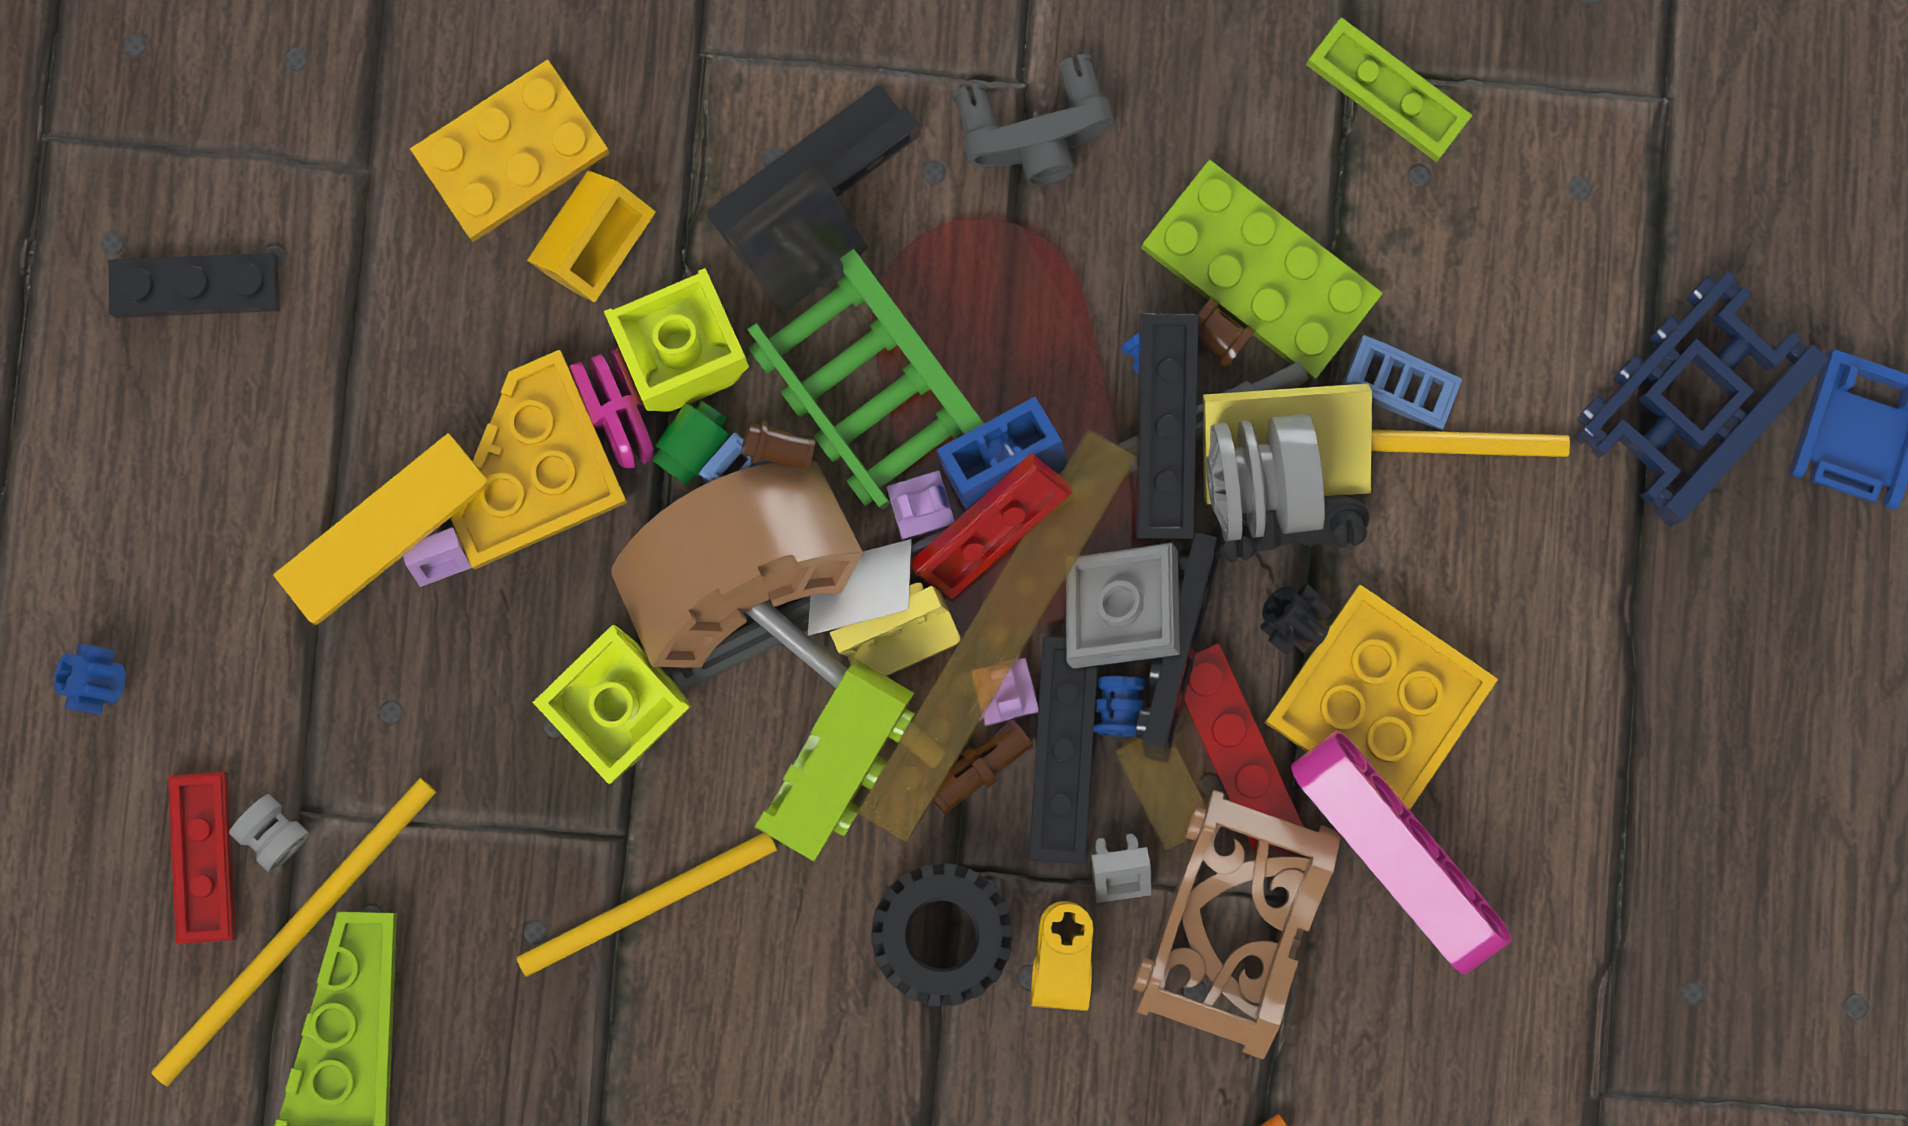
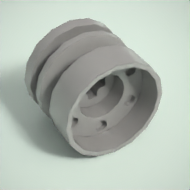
(1266, 477)

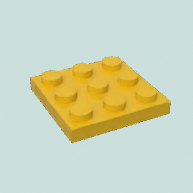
(1387, 690)

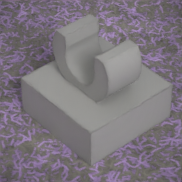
(1121, 873)

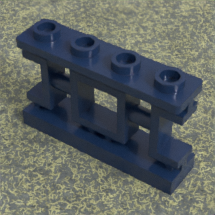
(1729, 425)

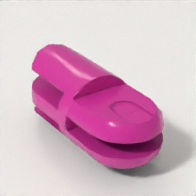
(615, 407)

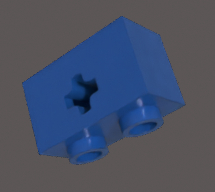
(995, 448)

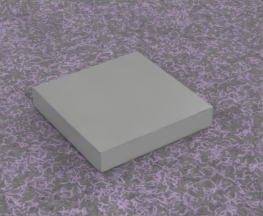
(1123, 606)

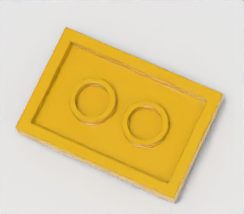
(510, 150)

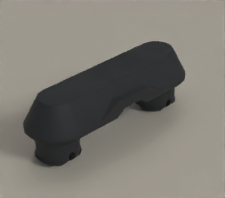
(1343, 523)

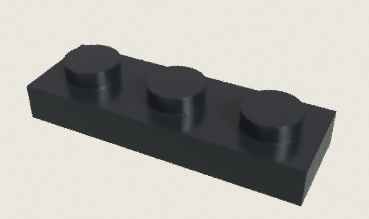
(193, 285)

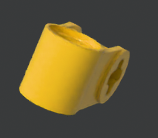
(1063, 968)

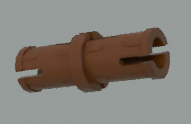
(982, 765)

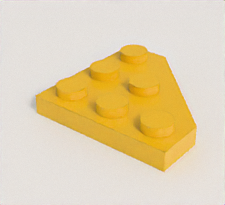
(539, 465)

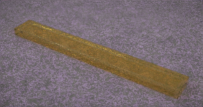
(995, 640)

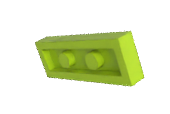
(1388, 89)

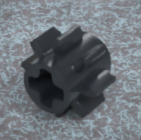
(1295, 619)

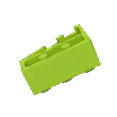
(838, 761)

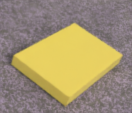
(1339, 418)

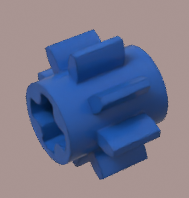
(89, 679)

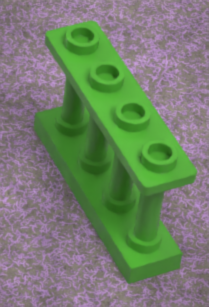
(887, 331)

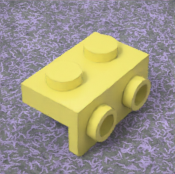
(902, 637)

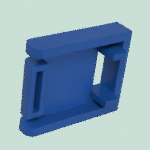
(1853, 439)

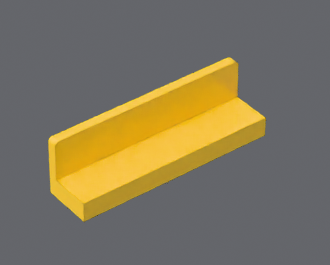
(381, 529)

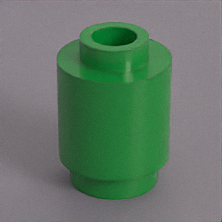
(691, 441)

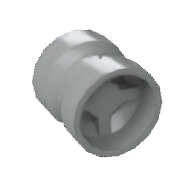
(269, 833)

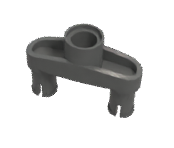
(1042, 141)

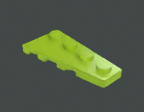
(347, 1035)

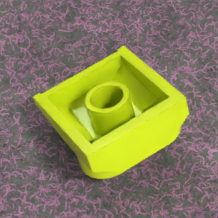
(678, 344)
(612, 703)

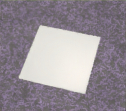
(874, 590)

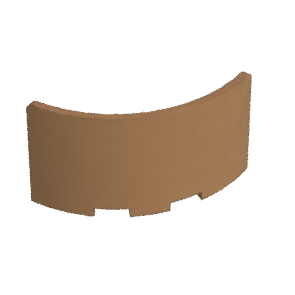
(728, 550)

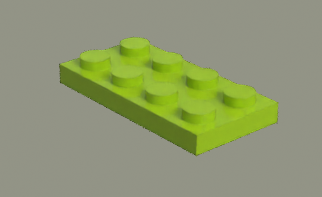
(1261, 269)

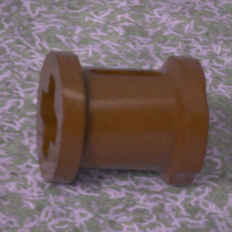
(1221, 333)

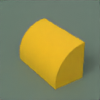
(591, 235)

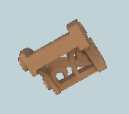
(1257, 997)

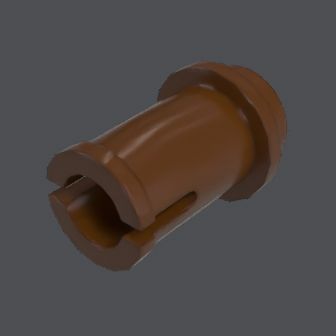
(777, 446)

